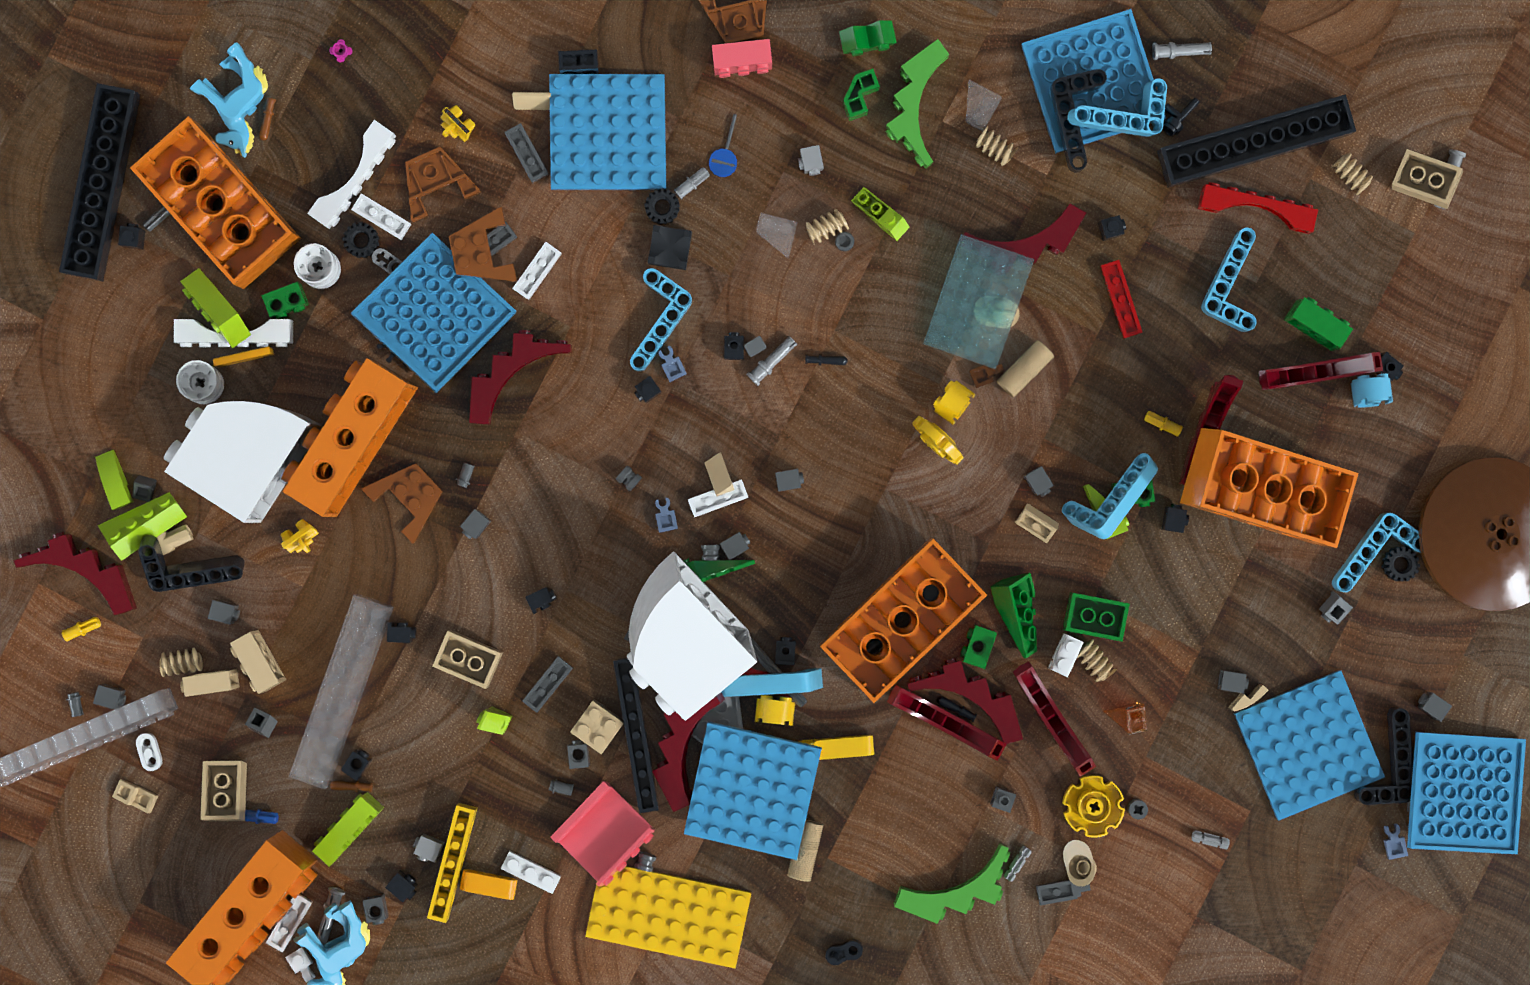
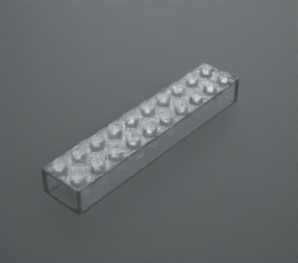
(341, 691)
(86, 735)

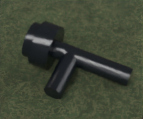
(1172, 124)

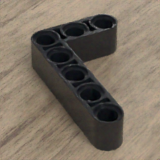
(1062, 116)
(185, 571)
(1395, 764)

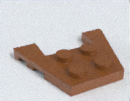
(737, 21)
(430, 173)
(472, 250)
(414, 491)

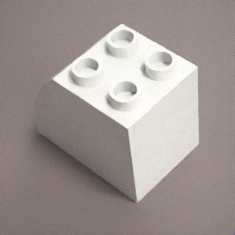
(239, 455)
(685, 640)

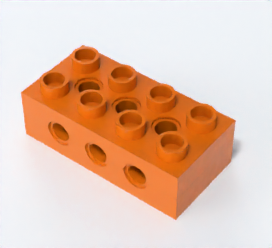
(191, 203)
(330, 445)
(1288, 477)
(927, 625)
(237, 917)

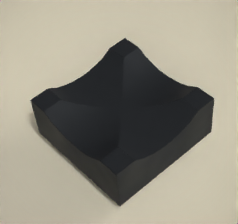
(669, 247)

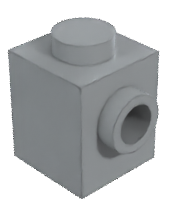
(811, 160)
(427, 848)

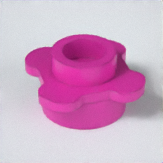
(335, 50)

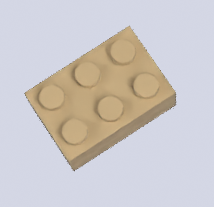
(1427, 179)
(467, 659)
(257, 662)
(223, 791)

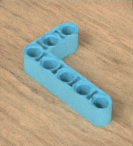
(1124, 118)
(1227, 282)
(663, 320)
(1117, 503)
(1374, 547)
(775, 683)

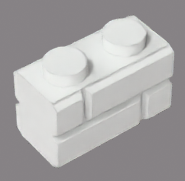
(1065, 655)

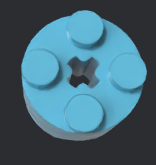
(1371, 391)

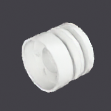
(317, 255)
(189, 382)

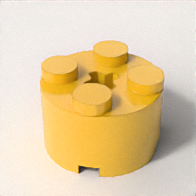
(953, 402)
(775, 711)

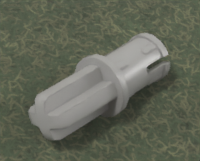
(692, 182)

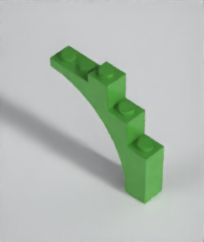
(907, 100)
(960, 898)

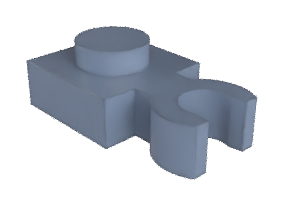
(673, 367)
(666, 519)
(1395, 845)

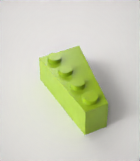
(215, 308)
(152, 518)
(348, 828)

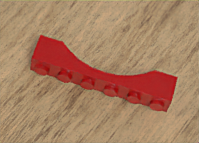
(1296, 217)

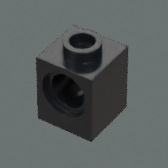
(349, 769)

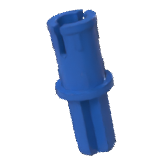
(261, 816)

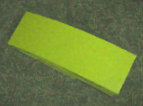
(113, 480)

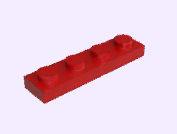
(1121, 299)

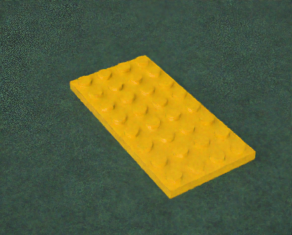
(670, 916)

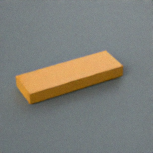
(243, 356)

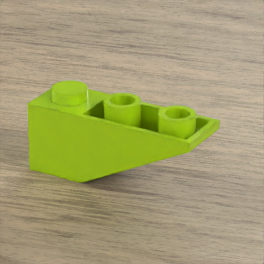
(881, 213)
(494, 720)

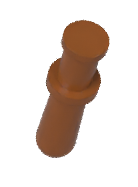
(268, 113)
(342, 785)

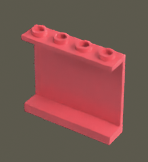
(604, 833)

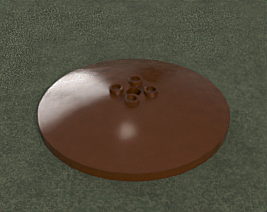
(1461, 534)

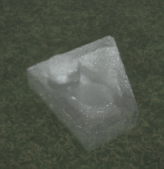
(980, 105)
(777, 232)

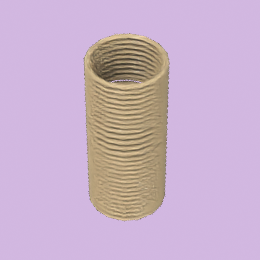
(1027, 368)
(803, 867)

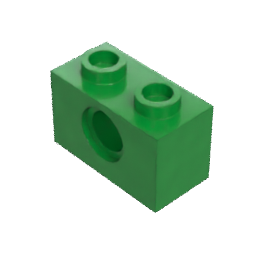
(981, 657)

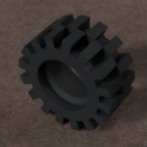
(665, 195)
(353, 231)
(1411, 569)

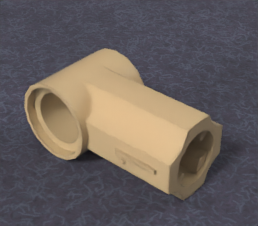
(170, 540)

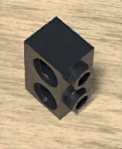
(578, 62)

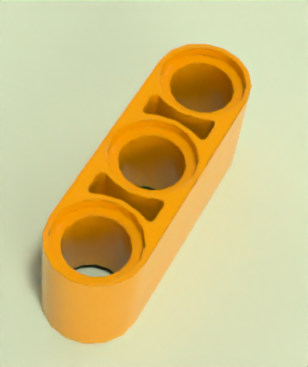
(488, 884)

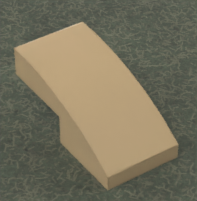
(1243, 701)
(135, 795)

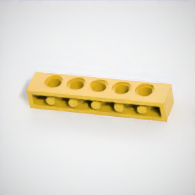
(452, 862)

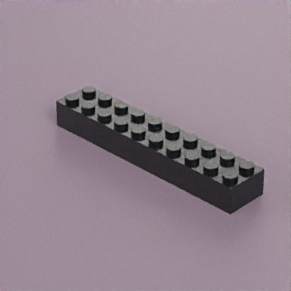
(1256, 141)
(100, 182)

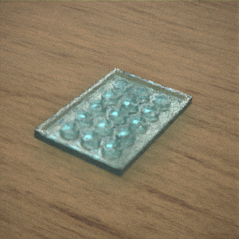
(978, 301)

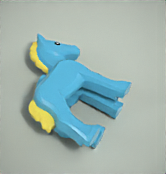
(238, 102)
(340, 951)

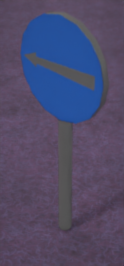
(723, 161)

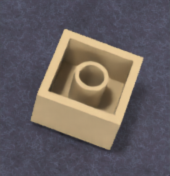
(597, 726)

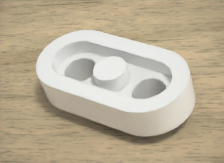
(146, 752)

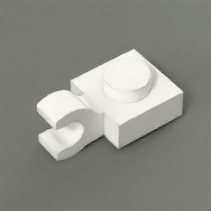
(300, 961)

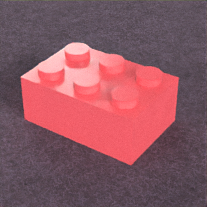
(742, 58)

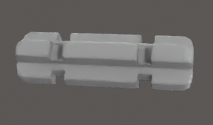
(1210, 839)
(1017, 863)

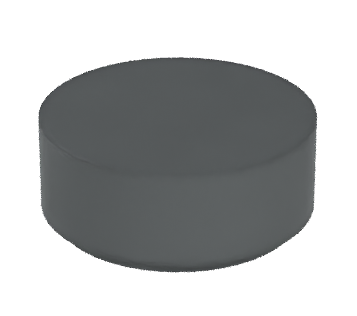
(844, 241)

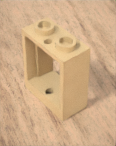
(210, 682)

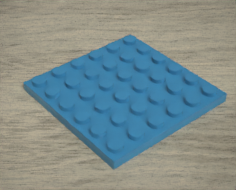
(1101, 44)
(607, 131)
(433, 314)
(1309, 745)
(752, 790)
(1466, 793)

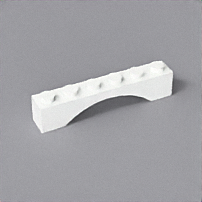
(329, 207)
(272, 332)

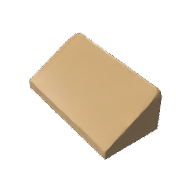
(531, 100)
(719, 475)
(1037, 523)

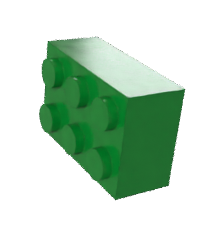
(1318, 323)
(1096, 616)

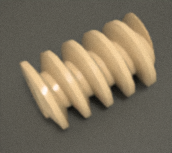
(996, 146)
(1352, 172)
(826, 225)
(1095, 661)
(180, 662)

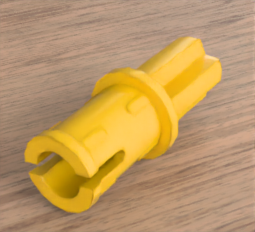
(1163, 423)
(81, 628)

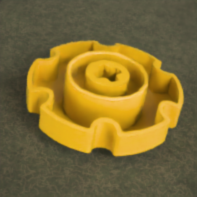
(937, 440)
(1091, 791)

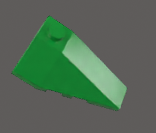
(711, 569)
(1014, 603)

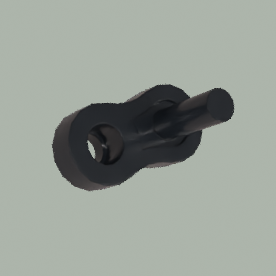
(839, 953)

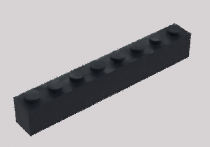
(636, 737)

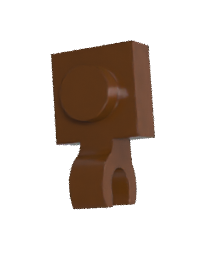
(983, 375)

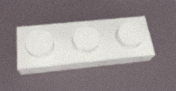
(381, 216)
(537, 270)
(709, 501)
(531, 872)
(289, 923)

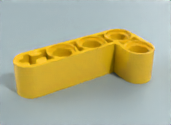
(843, 746)

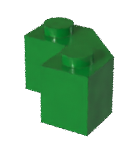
(867, 38)
(861, 85)

